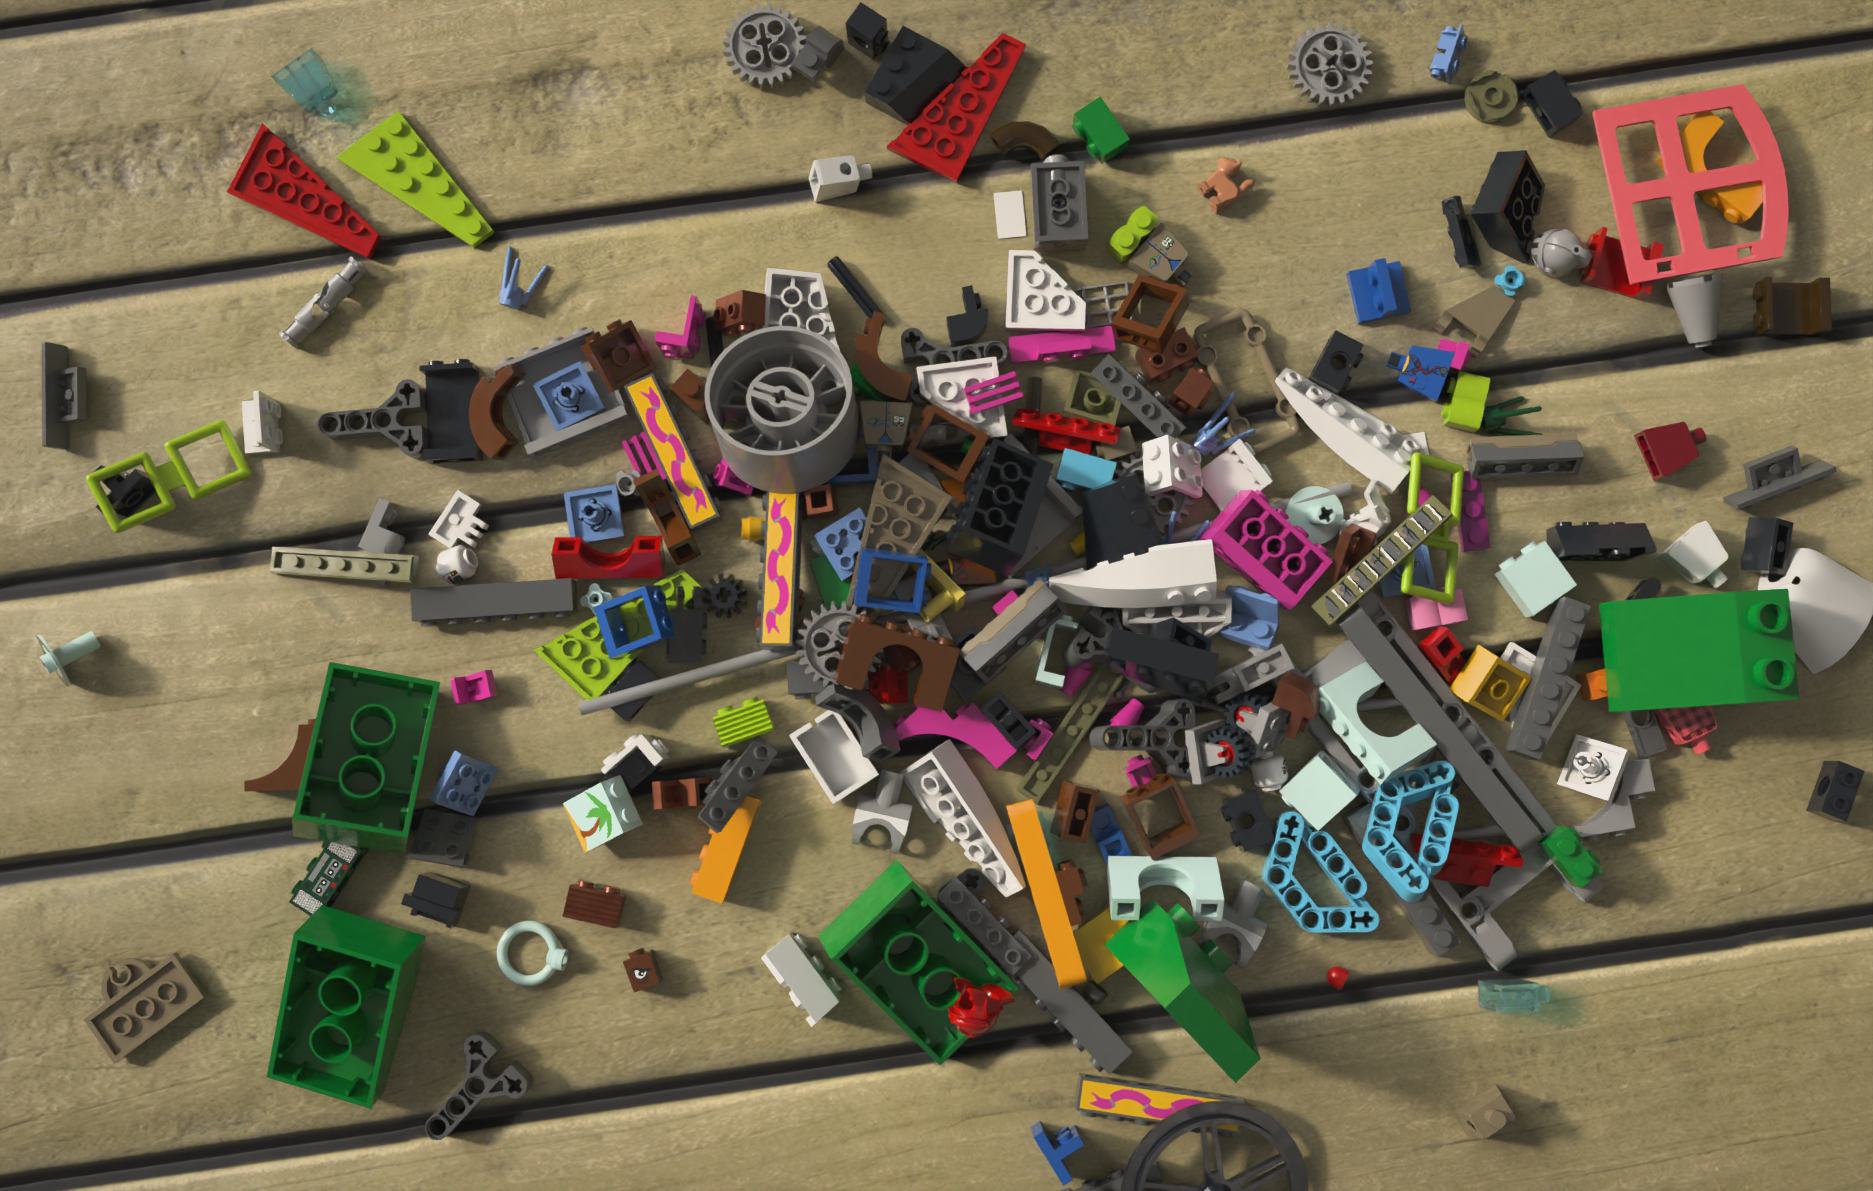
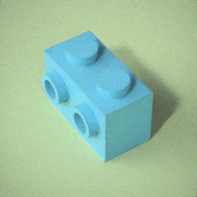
(1083, 471)

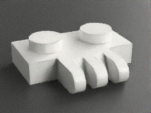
(458, 522)

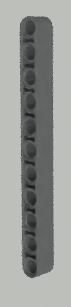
(1438, 725)

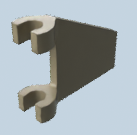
(1479, 315)

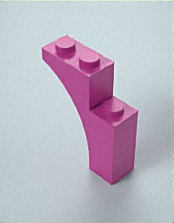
(969, 727)

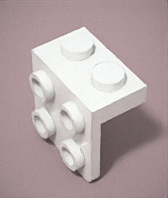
(1170, 466)
(1233, 472)
(653, 749)

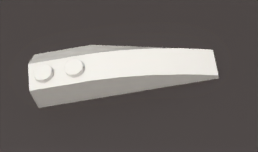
(961, 806)

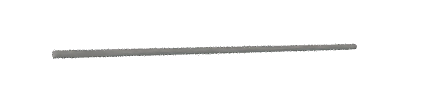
(898, 617)

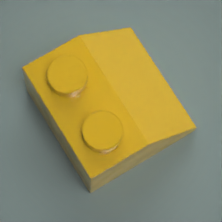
(1490, 683)

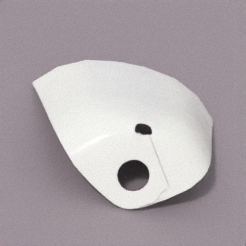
(1826, 607)

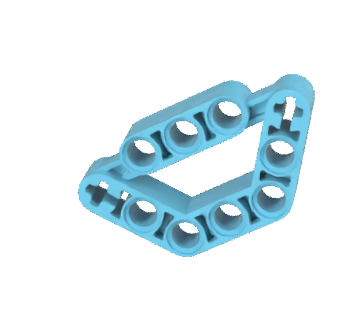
(1436, 820)
(1347, 871)

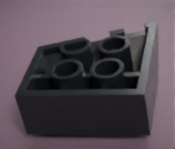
(911, 76)
(1509, 203)
(1117, 521)
(1600, 542)

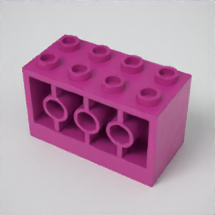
(1249, 554)

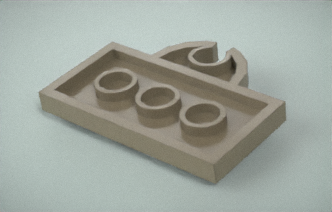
(142, 1003)

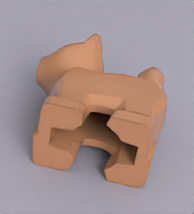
(1222, 186)

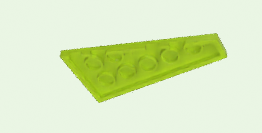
(408, 170)
(582, 653)

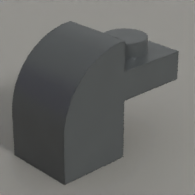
(820, 50)

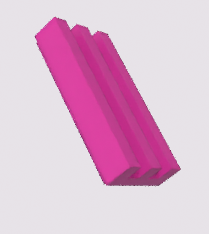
(1014, 385)
(635, 440)

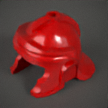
(977, 1007)

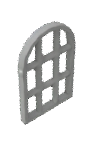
(1106, 297)

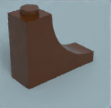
(290, 773)

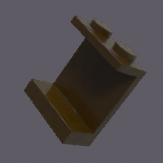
(1793, 307)

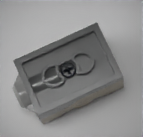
(1058, 205)

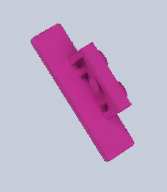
(1061, 344)

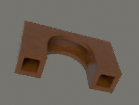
(868, 637)

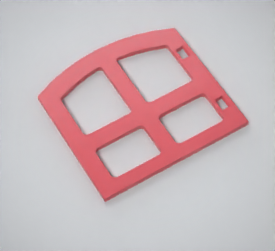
(1681, 184)

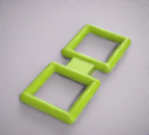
(168, 476)
(1440, 537)

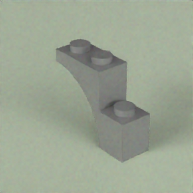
(1618, 815)

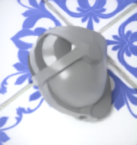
(1559, 252)

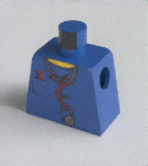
(1422, 370)

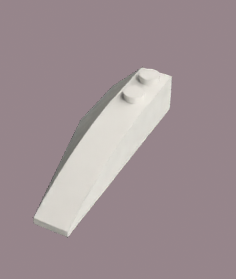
(1154, 579)

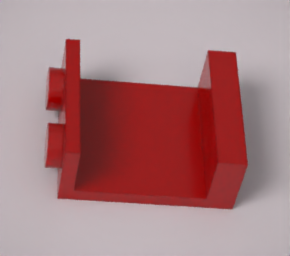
(1608, 266)

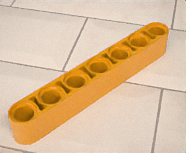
(1046, 894)

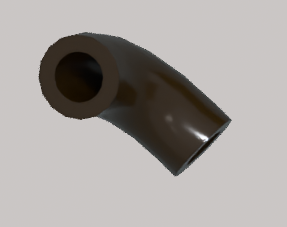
(1026, 135)

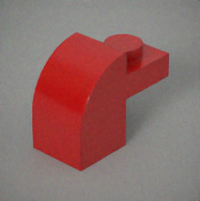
(1443, 653)

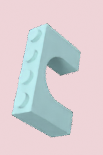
(1379, 754)
(1193, 875)

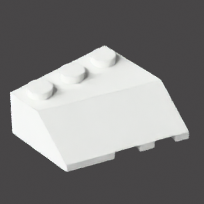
(798, 301)
(804, 976)

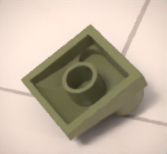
(1090, 400)

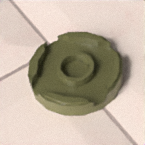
(1491, 97)

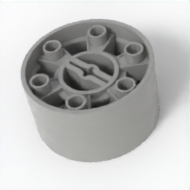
(787, 434)

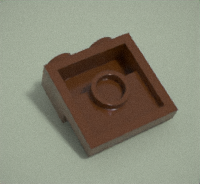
(618, 354)
(1071, 884)

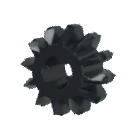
(717, 591)

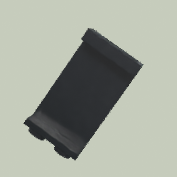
(448, 403)

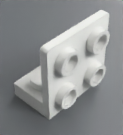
(261, 424)

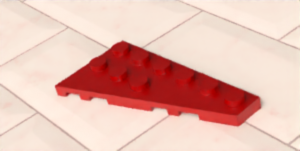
(956, 118)
(287, 188)

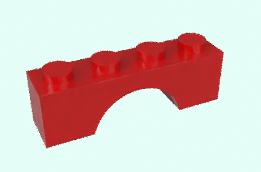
(577, 560)

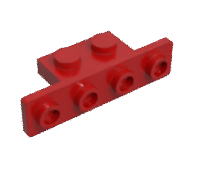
(1065, 432)
(1472, 861)

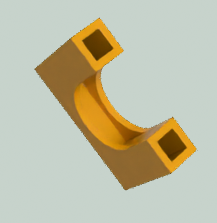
(1734, 202)

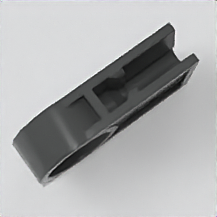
(1647, 737)

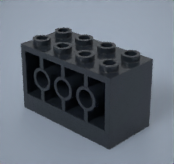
(999, 507)

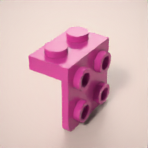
(678, 346)

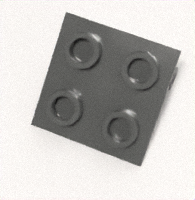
(443, 838)

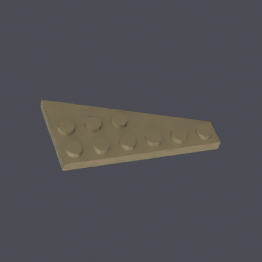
(898, 520)

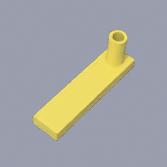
(948, 591)

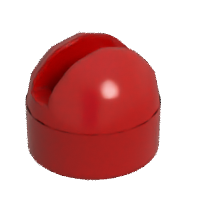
(1337, 976)

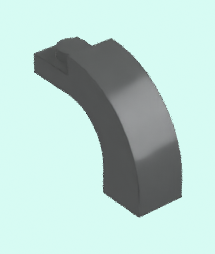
(867, 717)

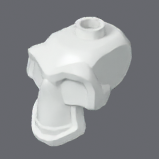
(1373, 516)

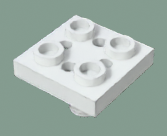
(1584, 764)

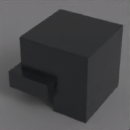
(437, 898)

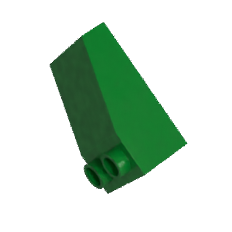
(1699, 650)
(365, 758)
(907, 954)
(1189, 983)
(344, 1005)

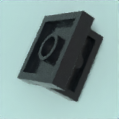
(128, 491)

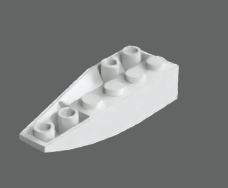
(1351, 432)

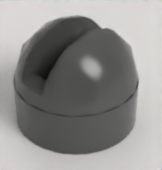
(1096, 992)

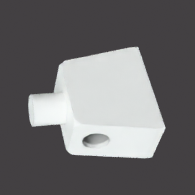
(837, 177)
(1697, 555)

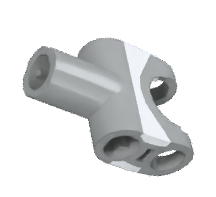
(883, 809)
(1239, 921)

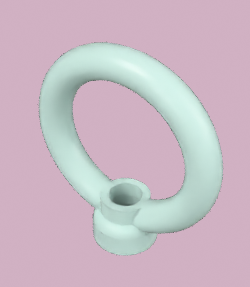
(555, 960)

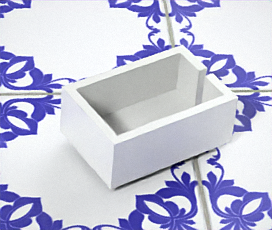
(834, 755)

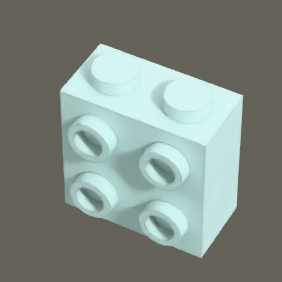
(1534, 578)
(1319, 790)

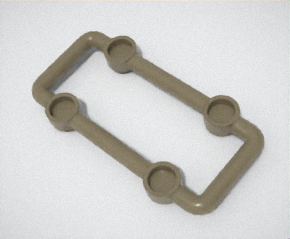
(1254, 337)

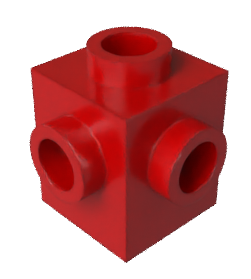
(888, 685)

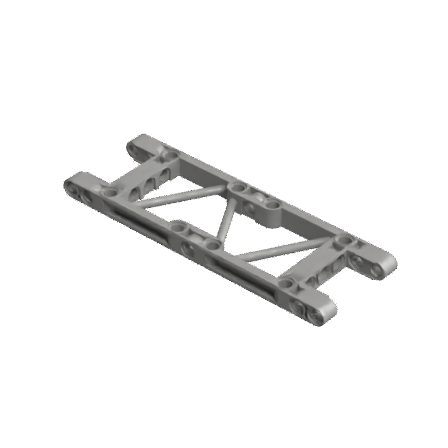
(1505, 880)

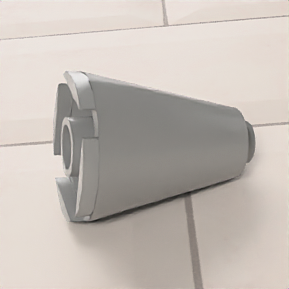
(1697, 306)

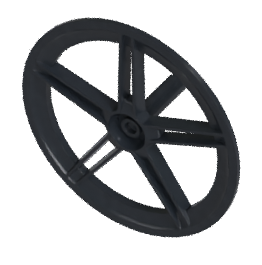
(1211, 1114)

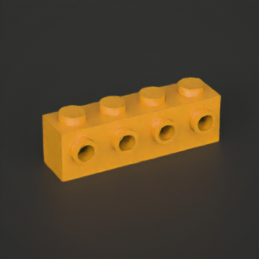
(724, 853)

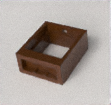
(1143, 335)
(917, 435)
(1172, 837)

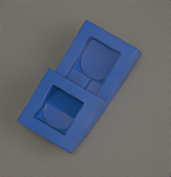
(1108, 834)

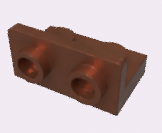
(1351, 548)

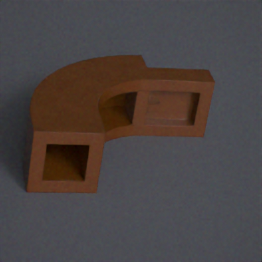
(883, 381)
(486, 412)
(668, 517)

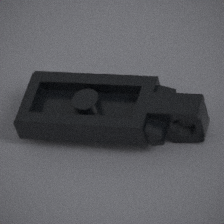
(1461, 233)

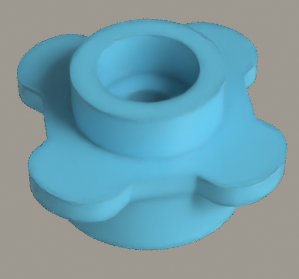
(1517, 277)

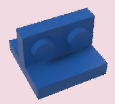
(1378, 291)
(1065, 1142)

